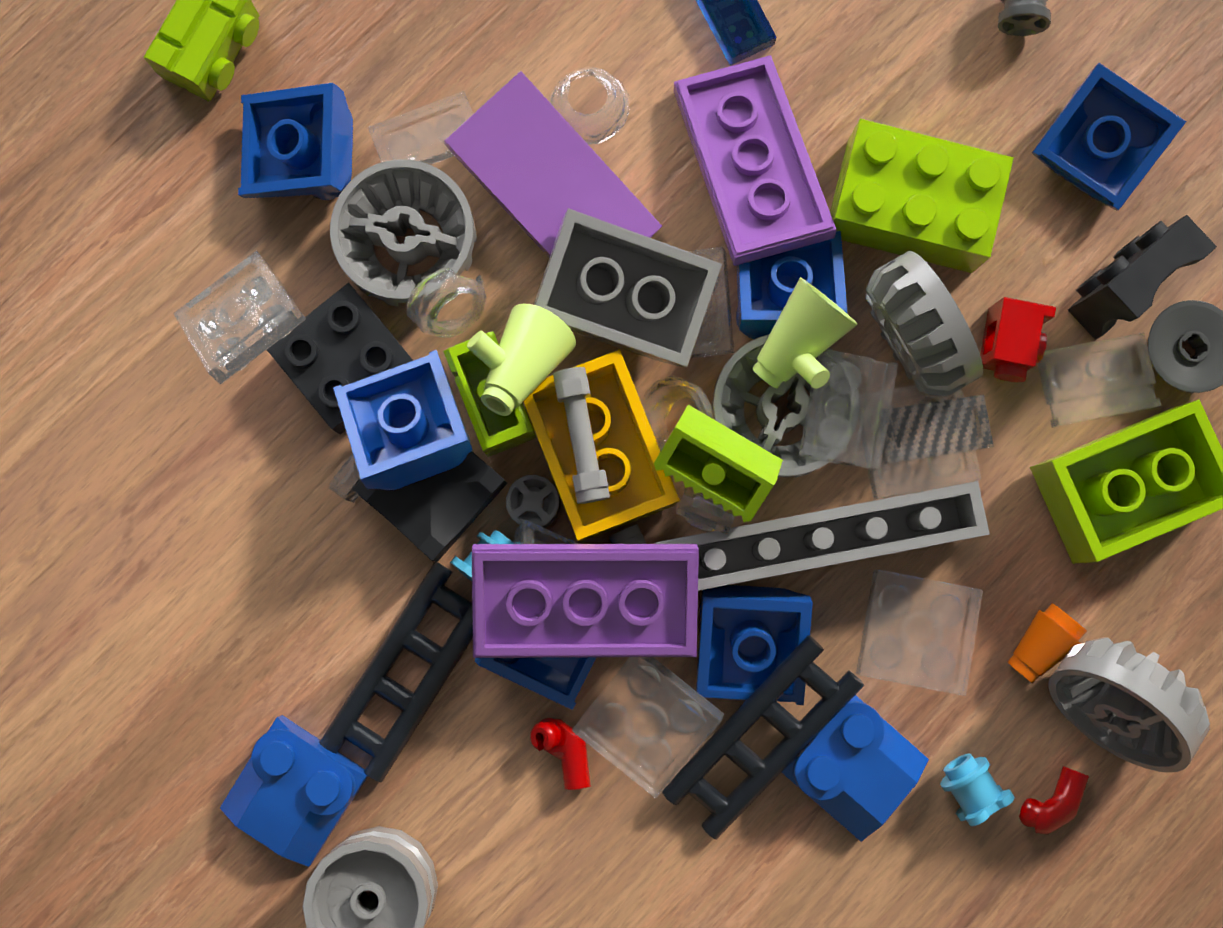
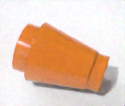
(1045, 642)

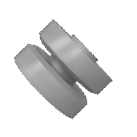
(374, 861)

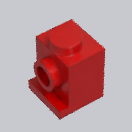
(1014, 338)

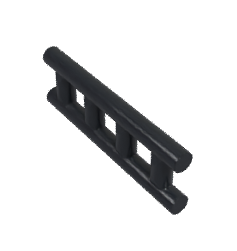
(375, 678)
(762, 704)

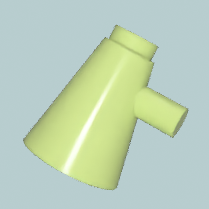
(800, 335)
(528, 352)

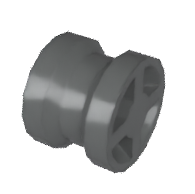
(1024, 17)
(528, 495)

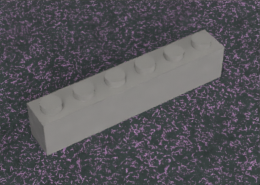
(838, 535)

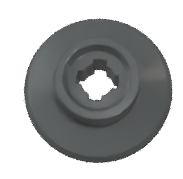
(1203, 328)

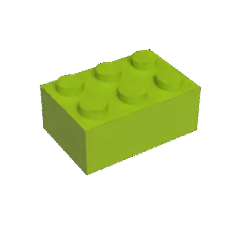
(920, 195)
(1134, 483)

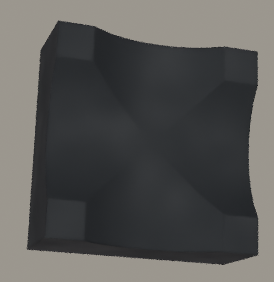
(1139, 268)
(337, 347)
(438, 507)

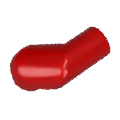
(561, 742)
(1059, 808)

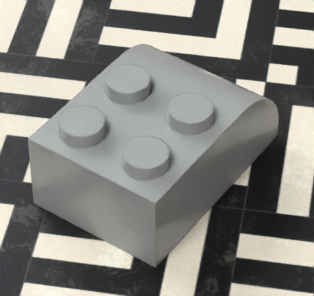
(627, 288)

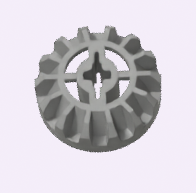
(384, 205)
(923, 326)
(728, 406)
(1130, 704)

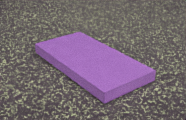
(753, 160)
(542, 166)
(584, 600)

